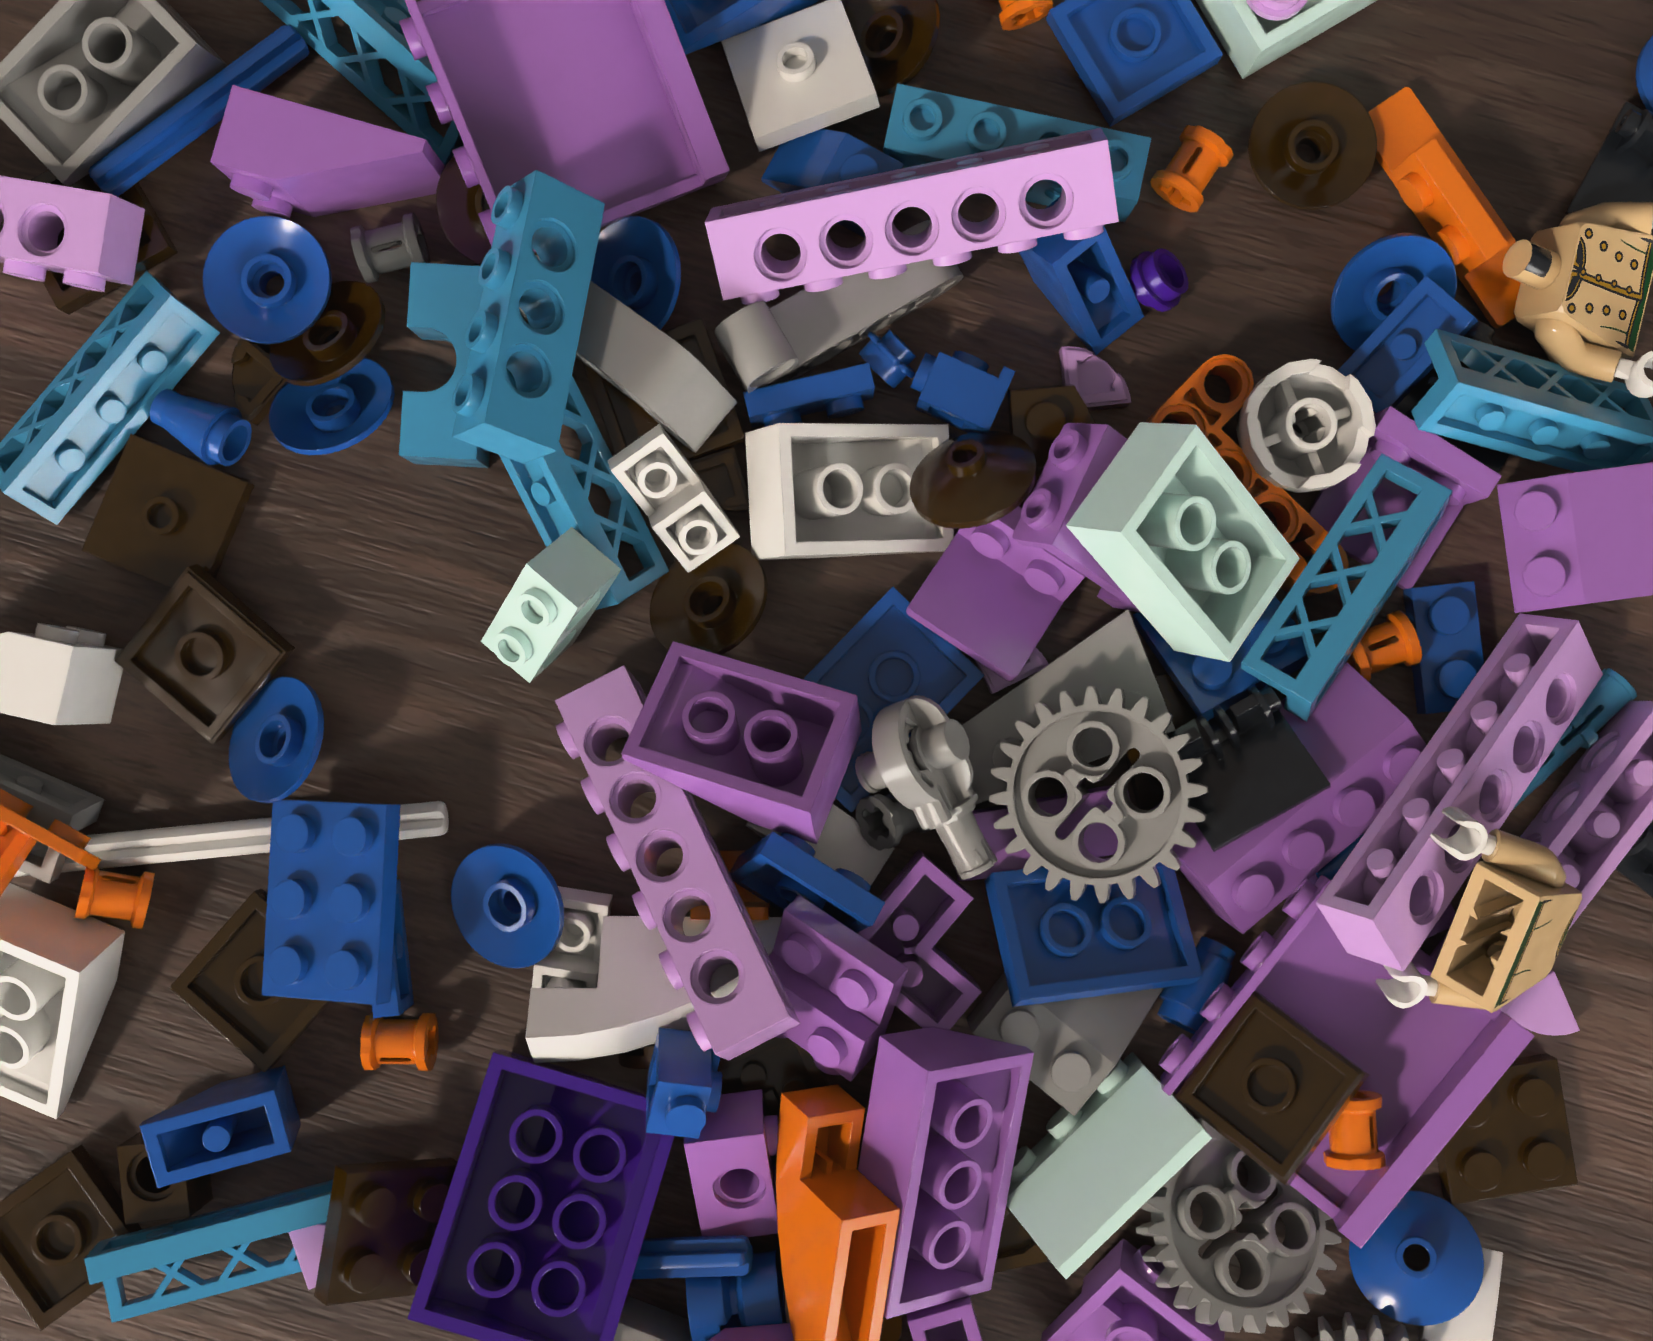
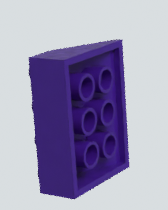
(543, 1208)

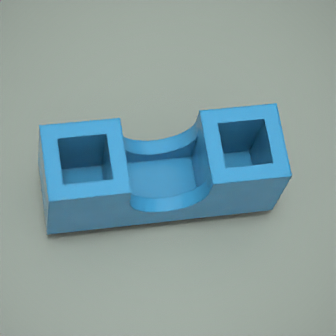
(440, 309)

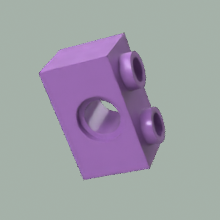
(735, 1167)

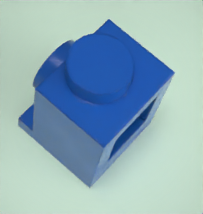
(960, 390)
(681, 1085)

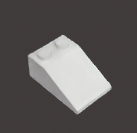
(839, 490)
(59, 675)
(51, 995)

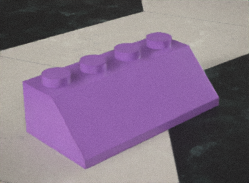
(1363, 752)
(944, 1153)

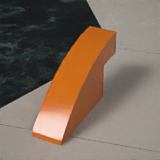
(830, 1220)

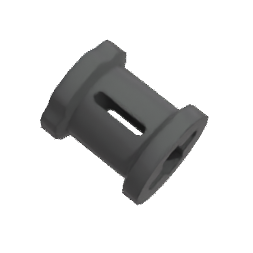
(369, 243)
(885, 812)

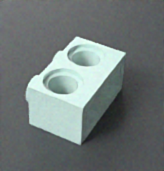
(550, 604)

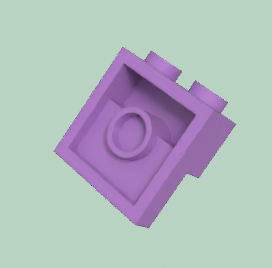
(836, 986)
(1126, 1305)

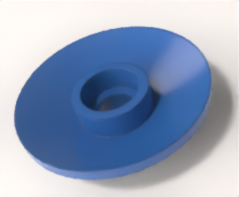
(1394, 258)
(244, 263)
(639, 267)
(333, 413)
(276, 740)
(492, 917)
(1444, 1285)

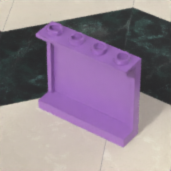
(571, 92)
(1422, 1059)

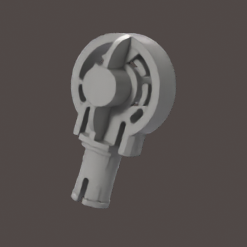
(928, 776)

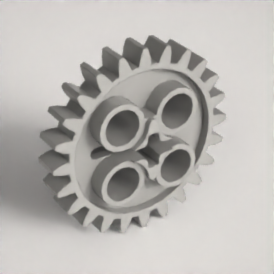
(1141, 834)
(1271, 1271)

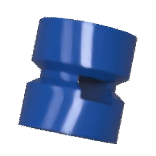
(737, 1300)

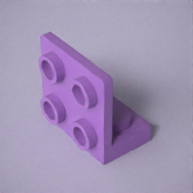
(1426, 454)
(994, 595)

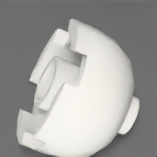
(1306, 426)

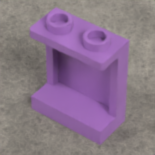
(1072, 470)

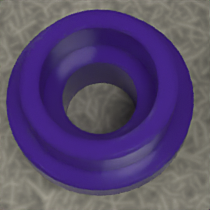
(1158, 279)

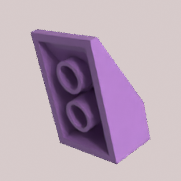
(316, 159)
(1579, 537)
(747, 739)

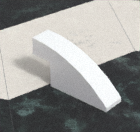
(629, 998)

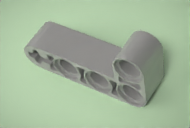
(816, 326)
(651, 369)

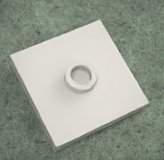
(800, 74)

